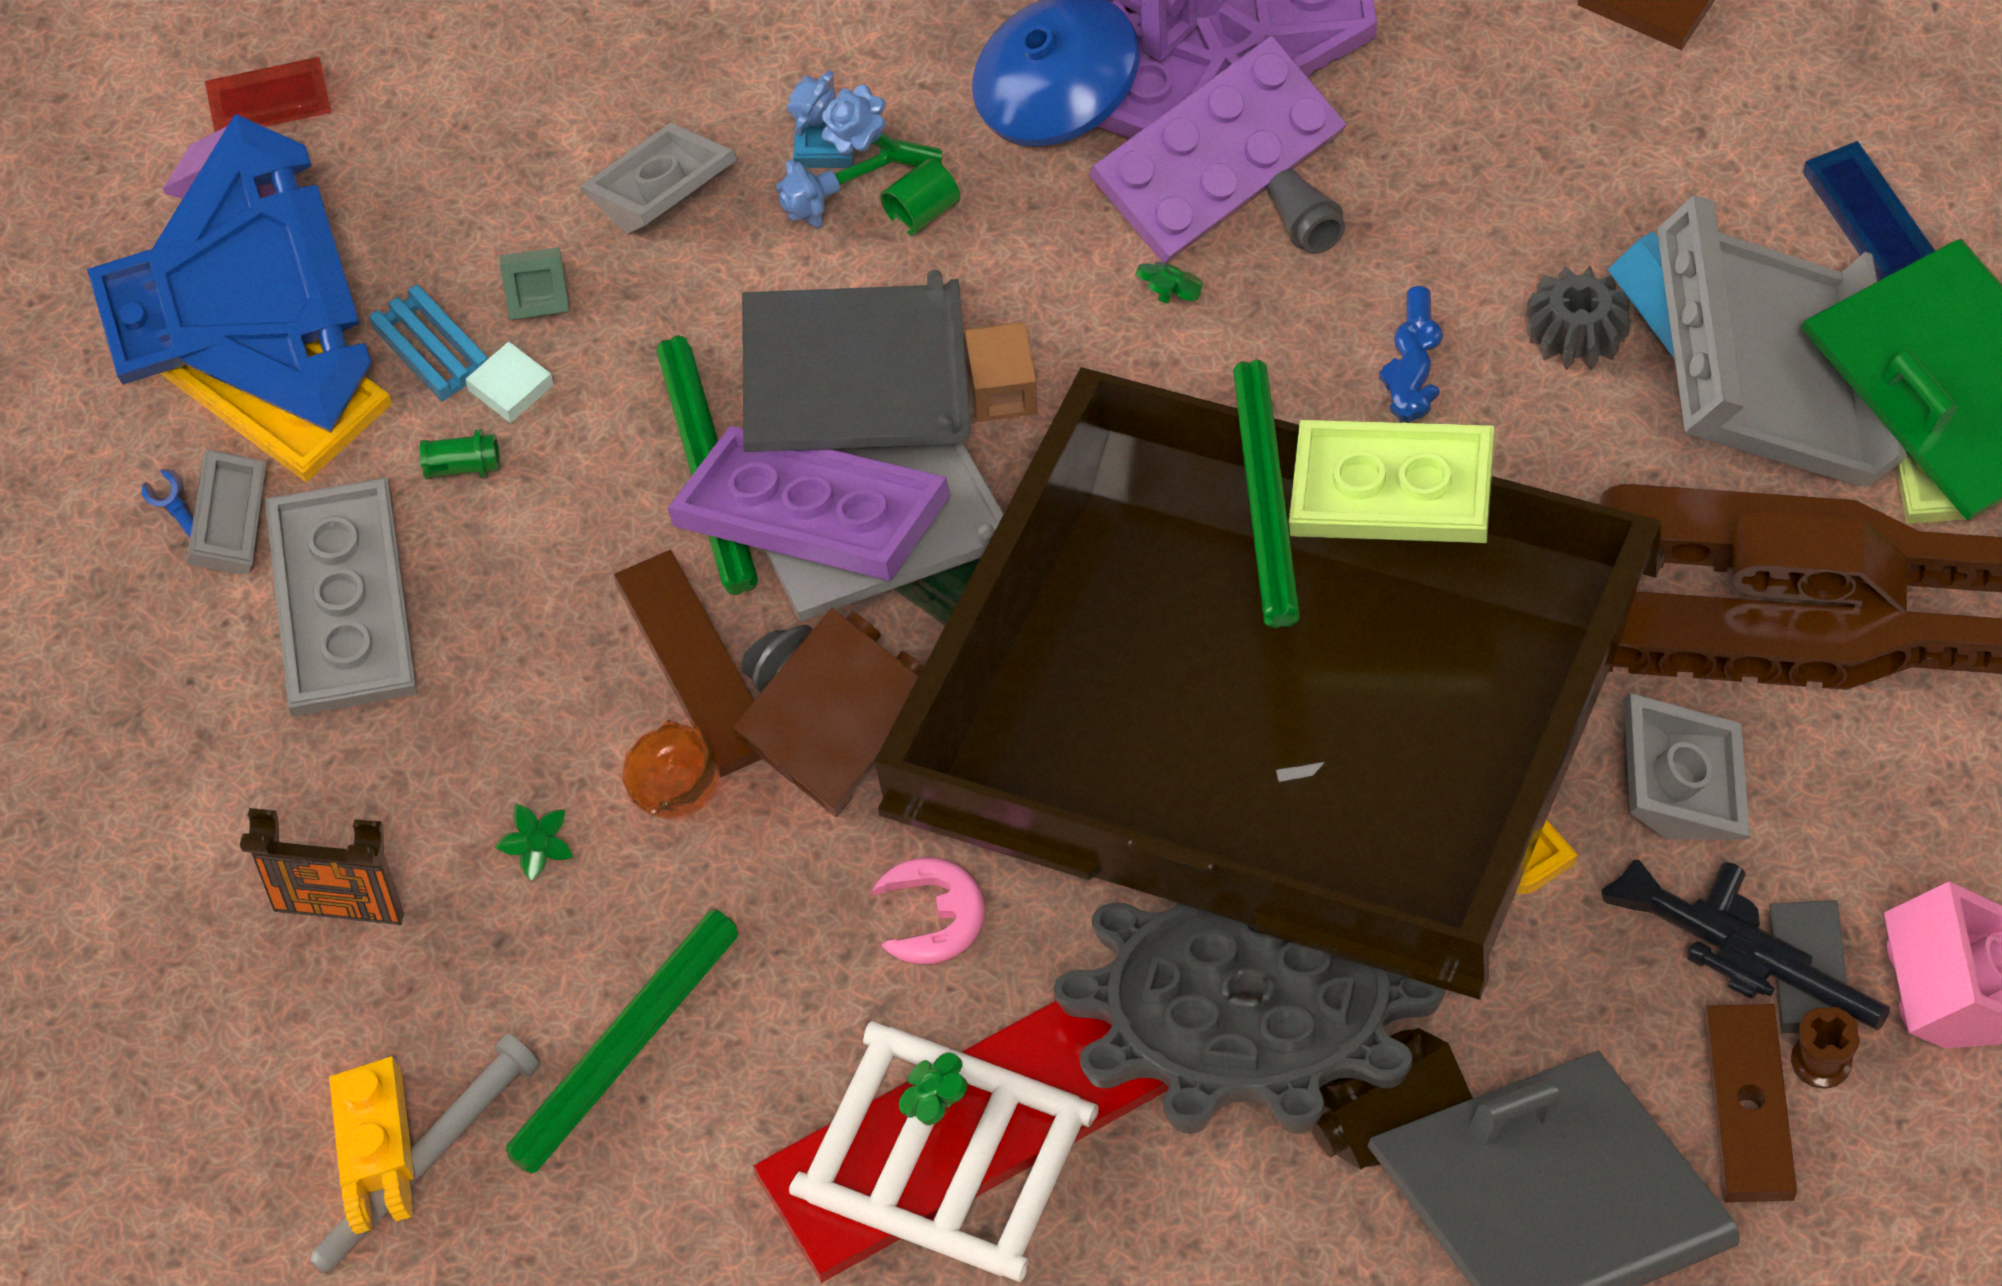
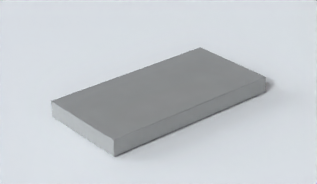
(340, 597)

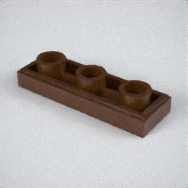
(1748, 1066)

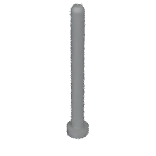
(512, 1060)

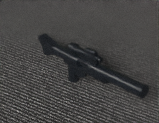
(1746, 951)

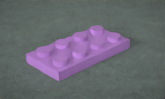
(1217, 149)
(811, 505)

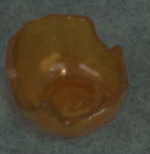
(673, 761)

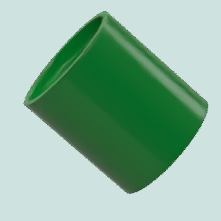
(921, 195)

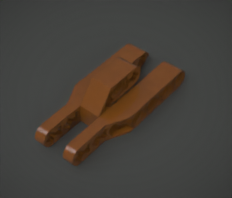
(1812, 554)

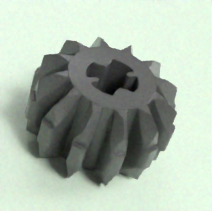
(1578, 317)

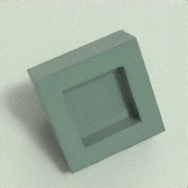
(534, 283)

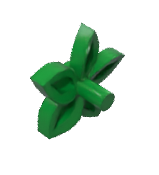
(535, 840)

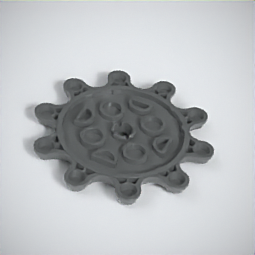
(1183, 1026)

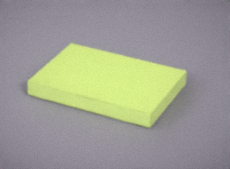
(1392, 481)

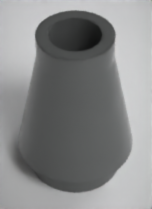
(1308, 214)

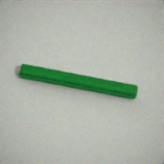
(698, 439)
(1266, 495)
(621, 1041)

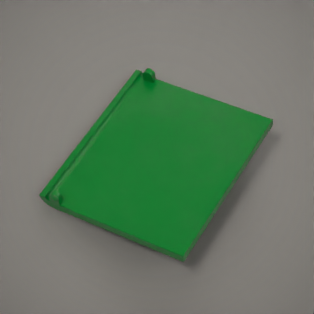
(1929, 367)

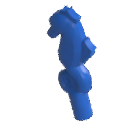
(1410, 373)

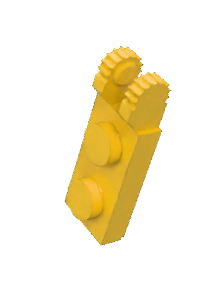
(372, 1141)

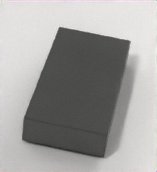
(1817, 931)

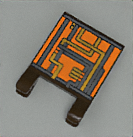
(324, 880)

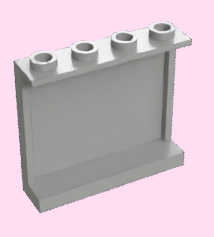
(1747, 363)

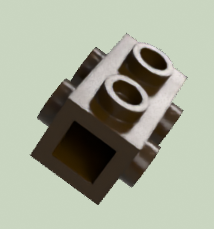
(1360, 1110)

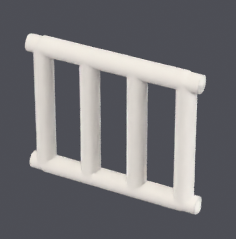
(943, 1233)

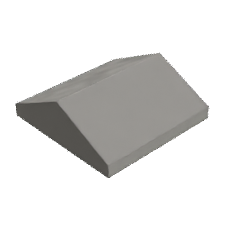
(656, 176)
(1685, 771)

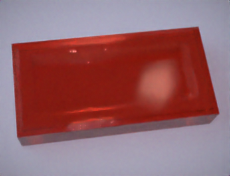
(270, 94)

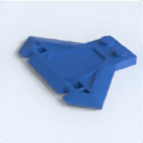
(241, 285)

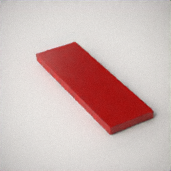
(1037, 1046)

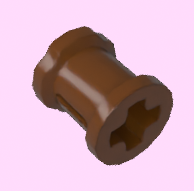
(1833, 1064)

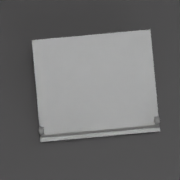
(952, 539)

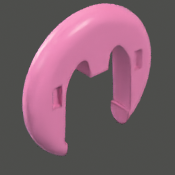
(962, 902)

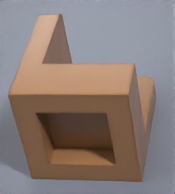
(1001, 372)

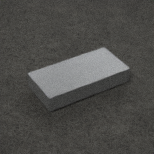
(226, 512)

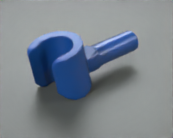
(173, 502)

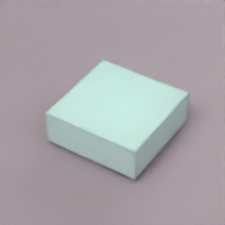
(509, 382)

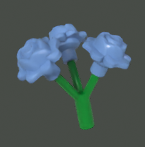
(851, 123)

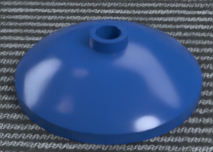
(1055, 70)

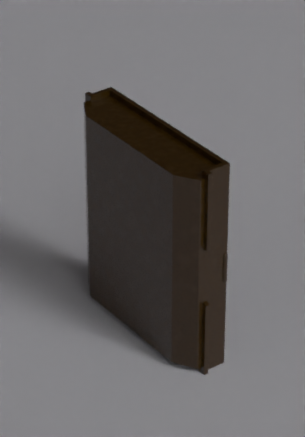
(1131, 707)

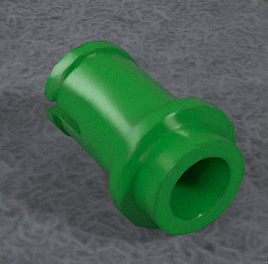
(460, 455)

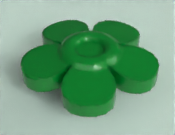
(1169, 279)
(933, 1088)

